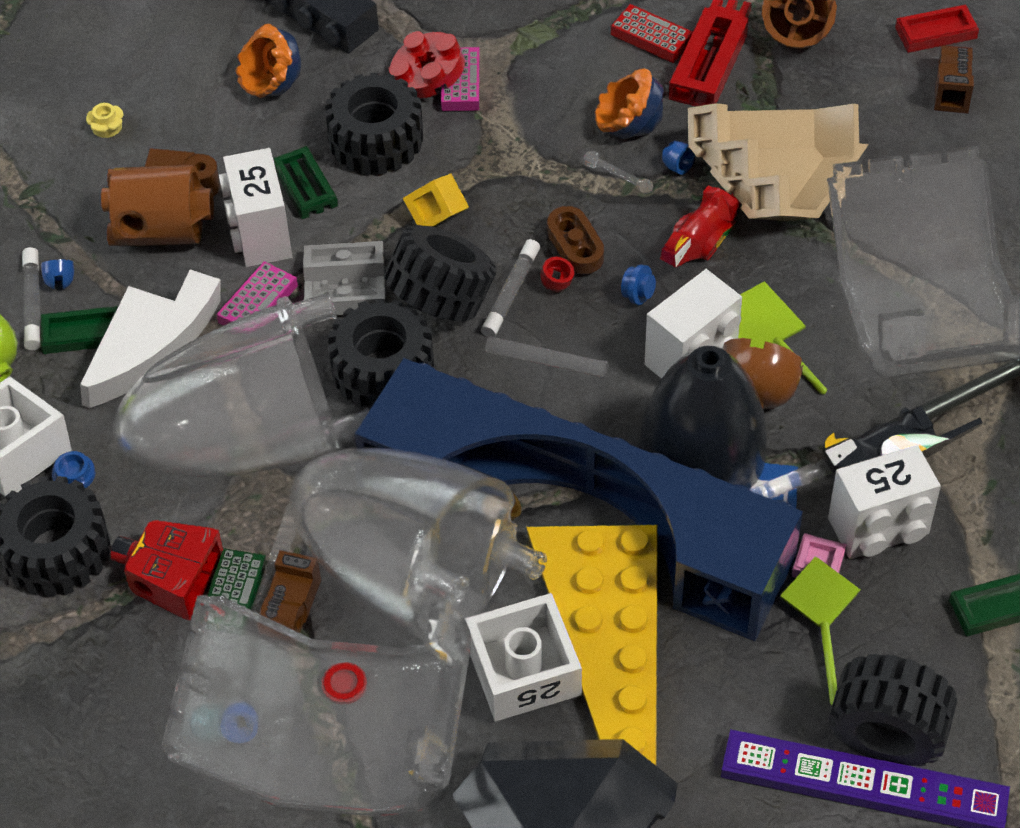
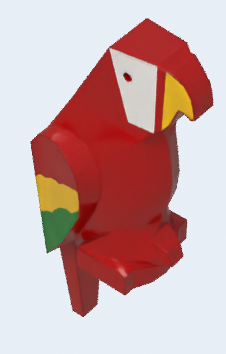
(702, 230)

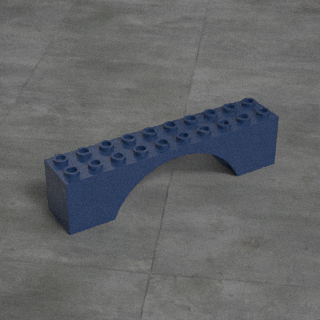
(716, 538)

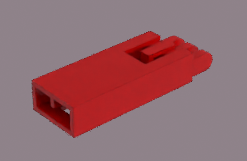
(703, 72)

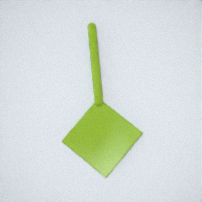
(821, 597)

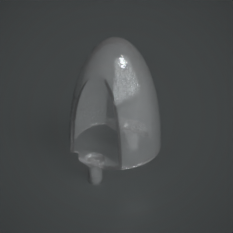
(236, 399)
(409, 531)

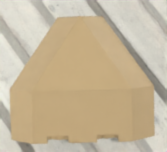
(776, 157)

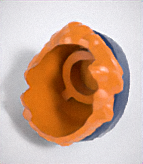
(269, 62)
(631, 105)

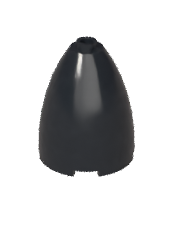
(708, 417)

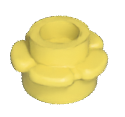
(105, 120)

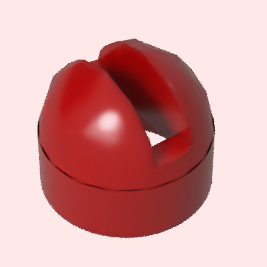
(560, 265)

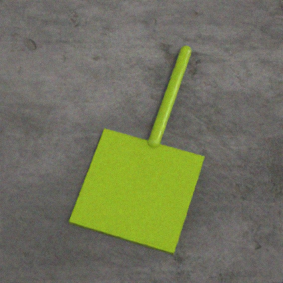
(771, 320)

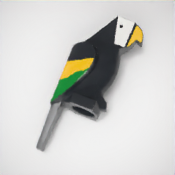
(911, 429)

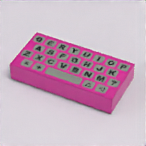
(465, 91)
(258, 293)

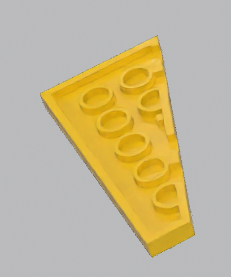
(608, 603)

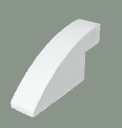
(146, 332)

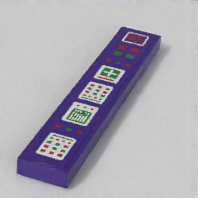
(865, 781)

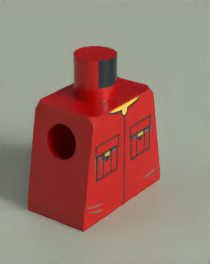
(170, 563)

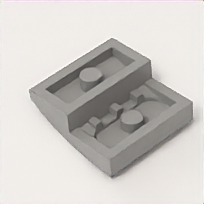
(346, 271)

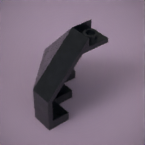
(565, 786)

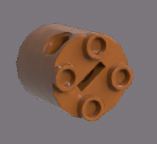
(156, 205)

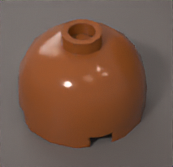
(798, 22)
(772, 370)

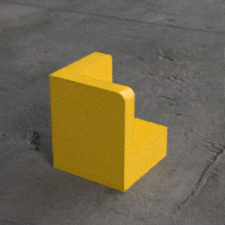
(436, 201)

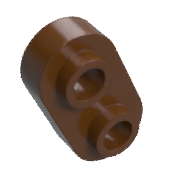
(579, 245)

